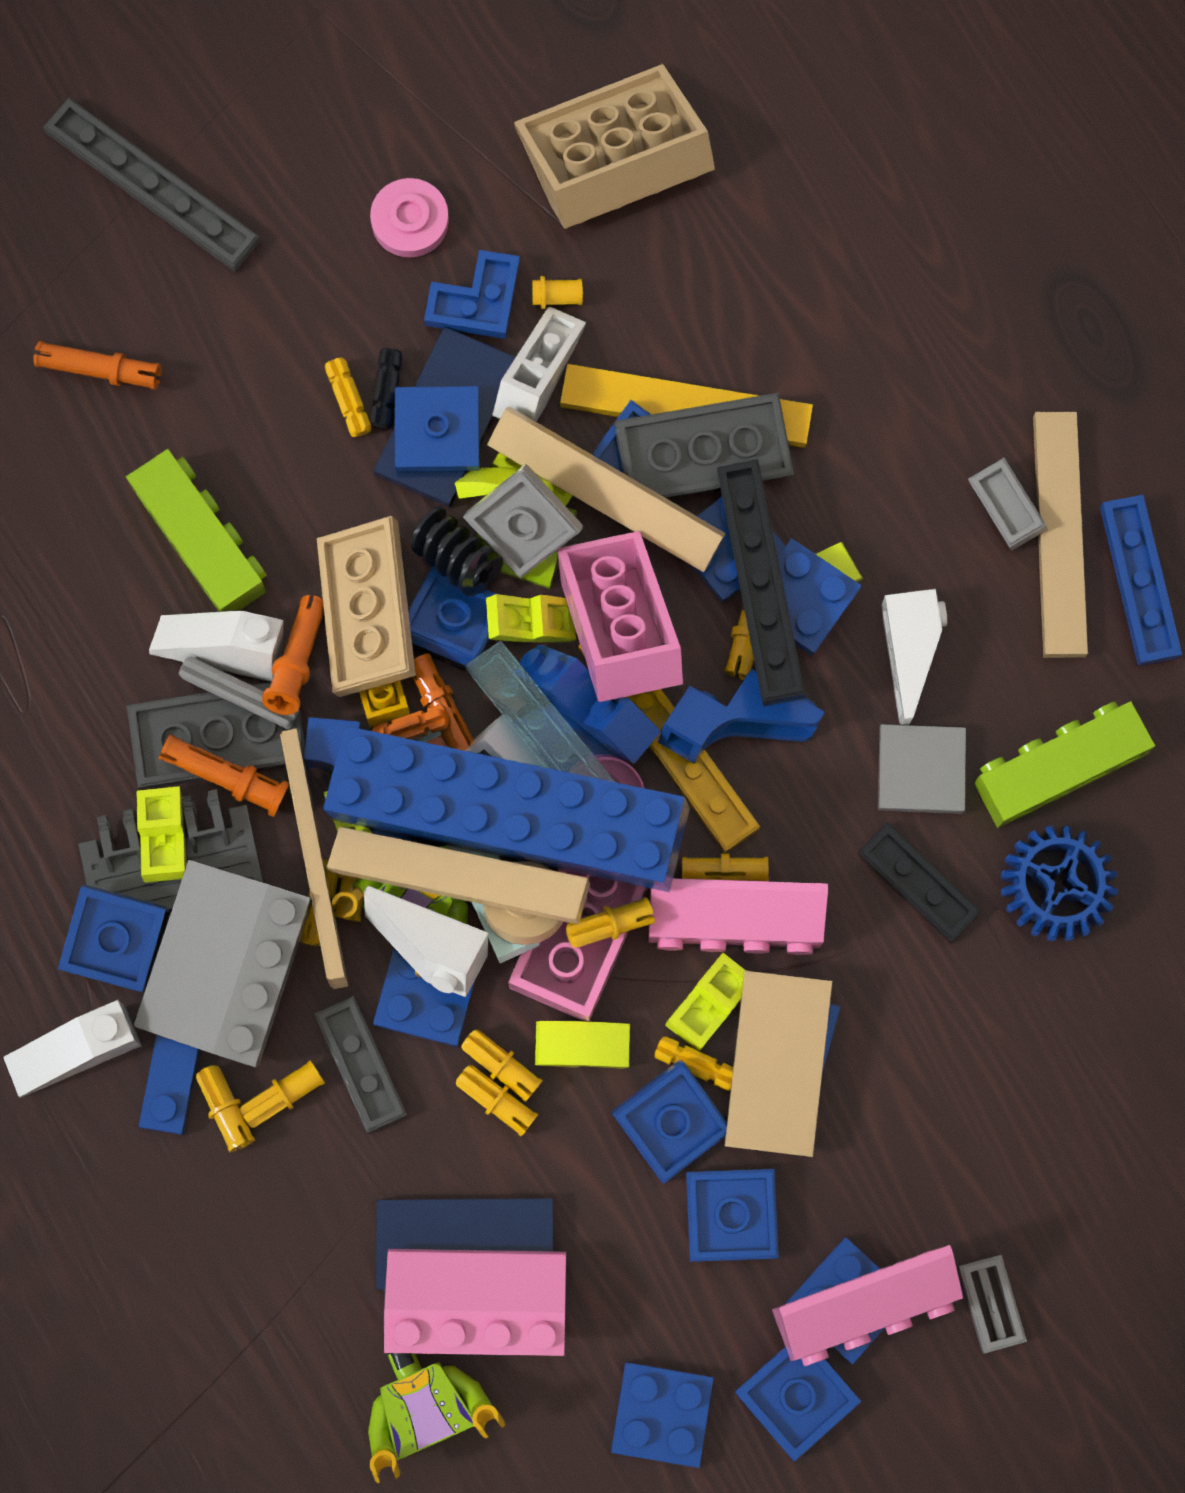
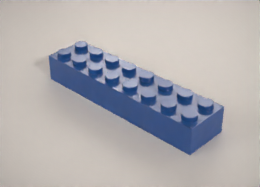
(507, 808)

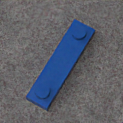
(1140, 580)
(169, 1086)

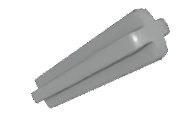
(231, 690)

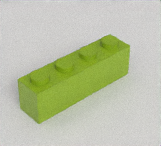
(196, 532)
(1063, 763)

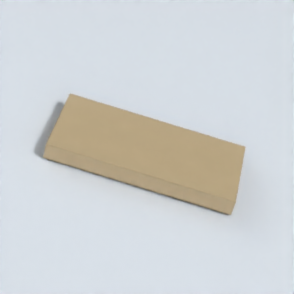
(365, 607)
(778, 1063)

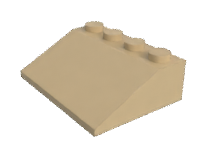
(615, 145)

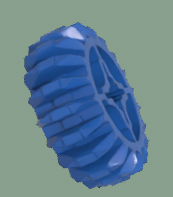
(1077, 891)

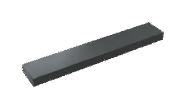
(152, 184)

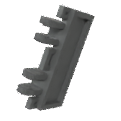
(218, 847)

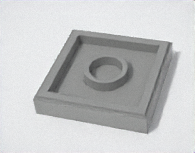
(523, 521)
(921, 769)

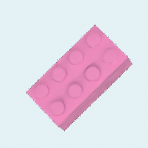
(620, 616)
(571, 976)

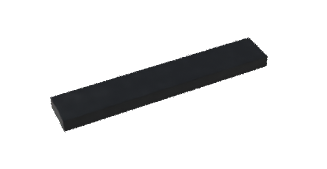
(761, 583)

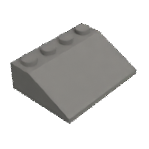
(223, 963)

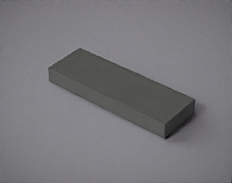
(360, 1065)

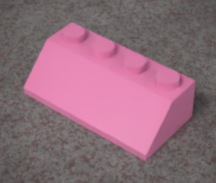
(739, 915)
(475, 1302)
(869, 1304)

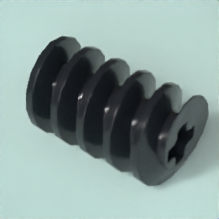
(454, 554)

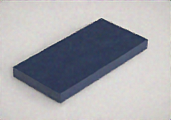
(453, 362)
(461, 1226)

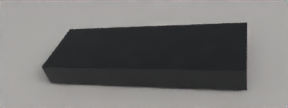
(918, 882)

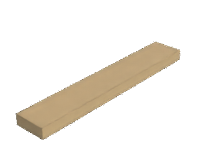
(606, 489)
(1062, 544)
(314, 859)
(459, 875)

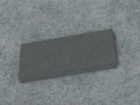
(682, 448)
(208, 724)

